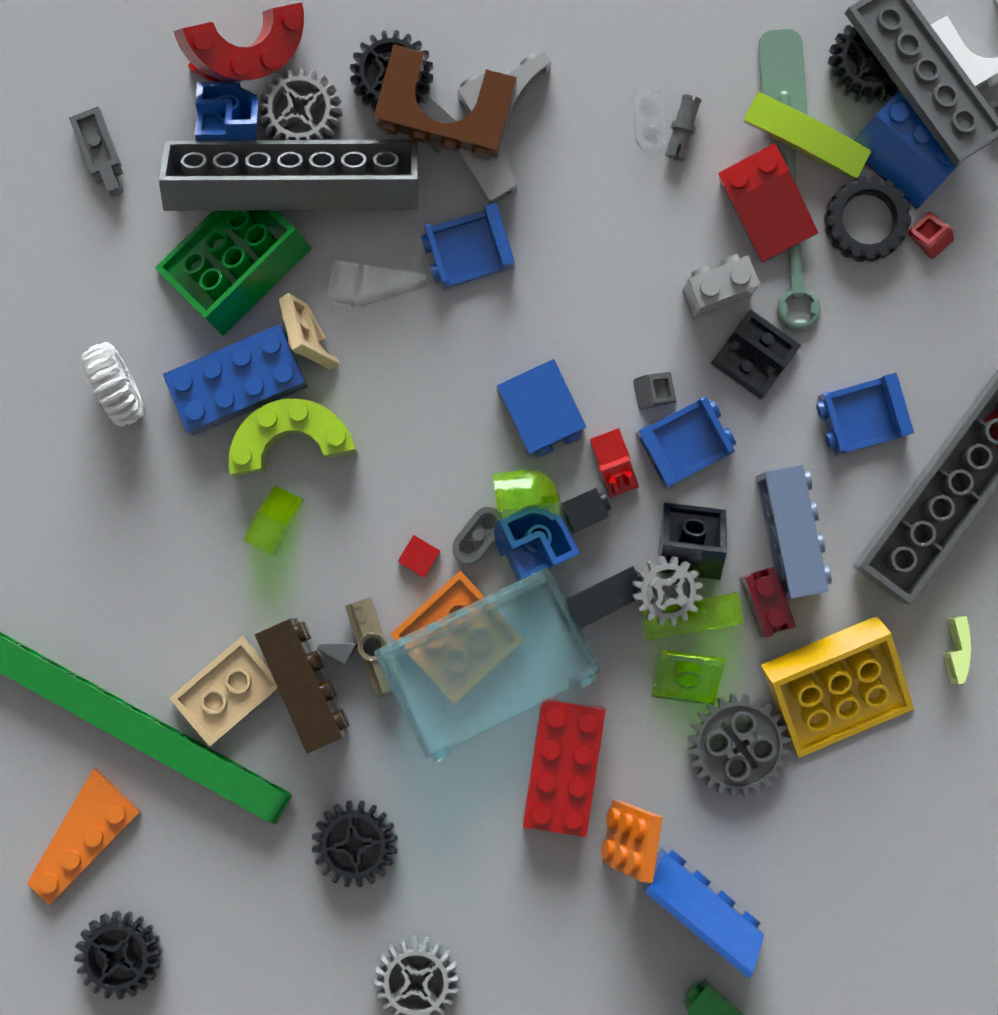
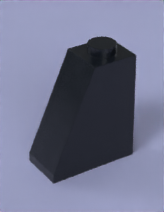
(604, 597)

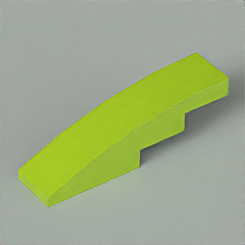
(807, 135)

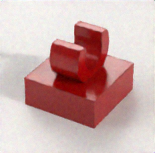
(618, 477)

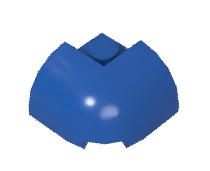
(225, 112)
(534, 541)

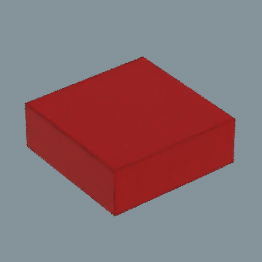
(609, 447)
(419, 556)

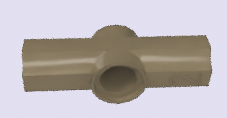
(365, 626)

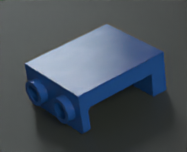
(468, 247)
(542, 408)
(864, 414)
(686, 441)

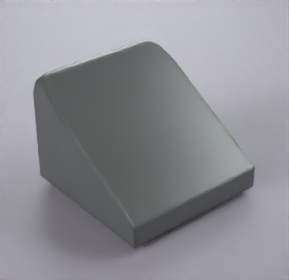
(654, 390)
(338, 651)

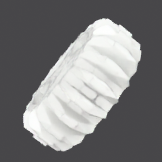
(113, 384)

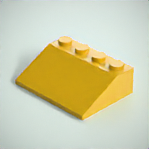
(838, 686)

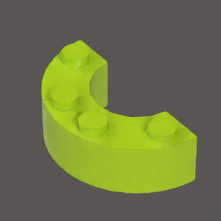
(279, 420)

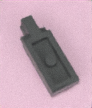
(98, 148)

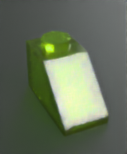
(273, 520)

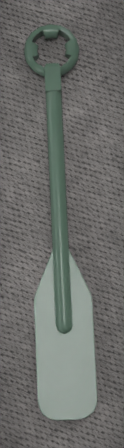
(784, 81)

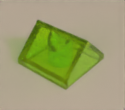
(687, 676)

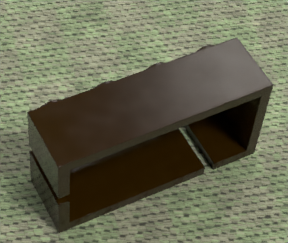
(302, 684)

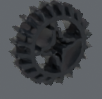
(374, 54)
(859, 54)
(340, 845)
(103, 978)

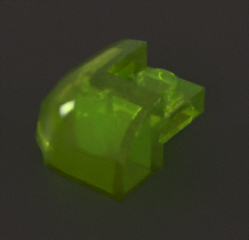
(524, 489)

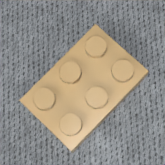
(225, 691)

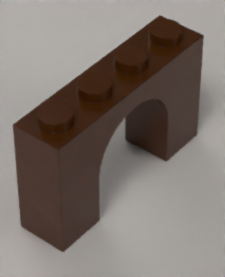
(477, 132)

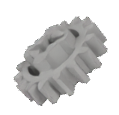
(675, 580)

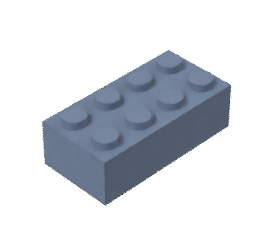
(793, 531)

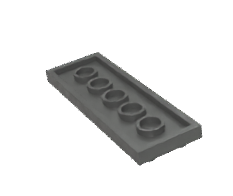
(926, 75)

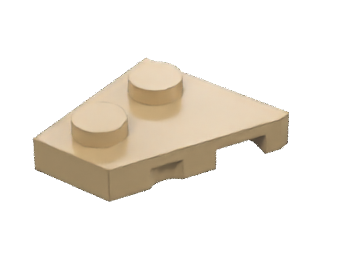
(304, 332)

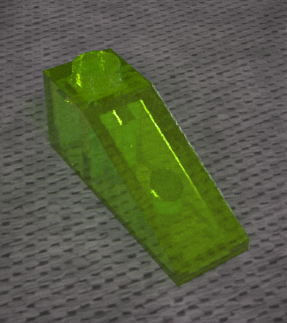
(712, 613)

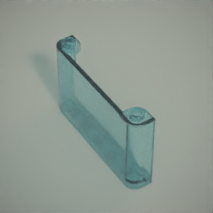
(487, 663)

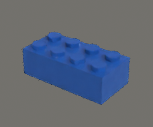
(235, 380)

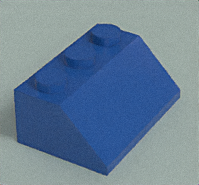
(905, 151)

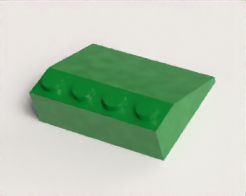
(232, 262)

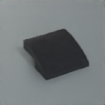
(755, 354)

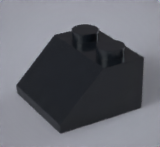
(694, 536)

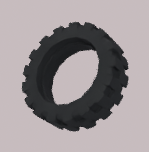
(892, 198)

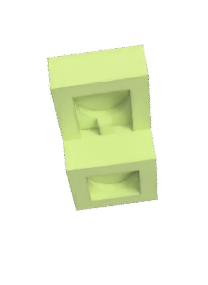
(958, 660)

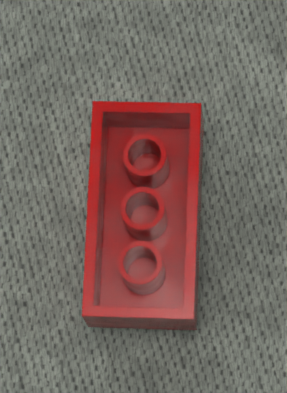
(563, 767)

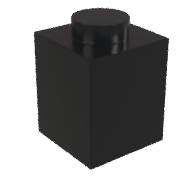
(586, 509)

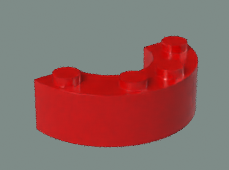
(230, 63)

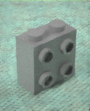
(721, 286)

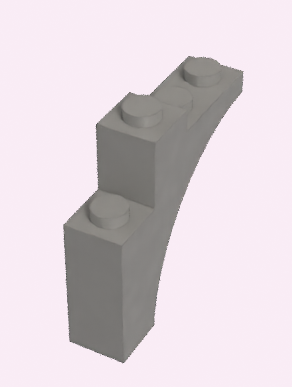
(494, 175)

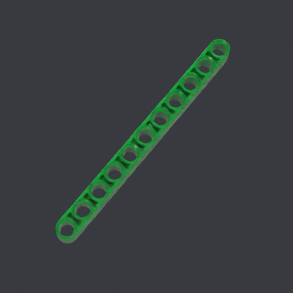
(142, 730)

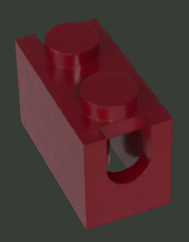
(767, 602)

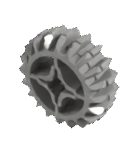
(310, 102)
(425, 991)

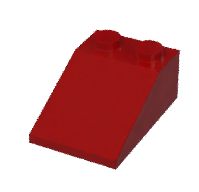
(768, 202)

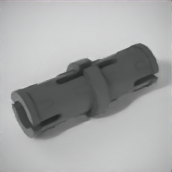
(683, 127)

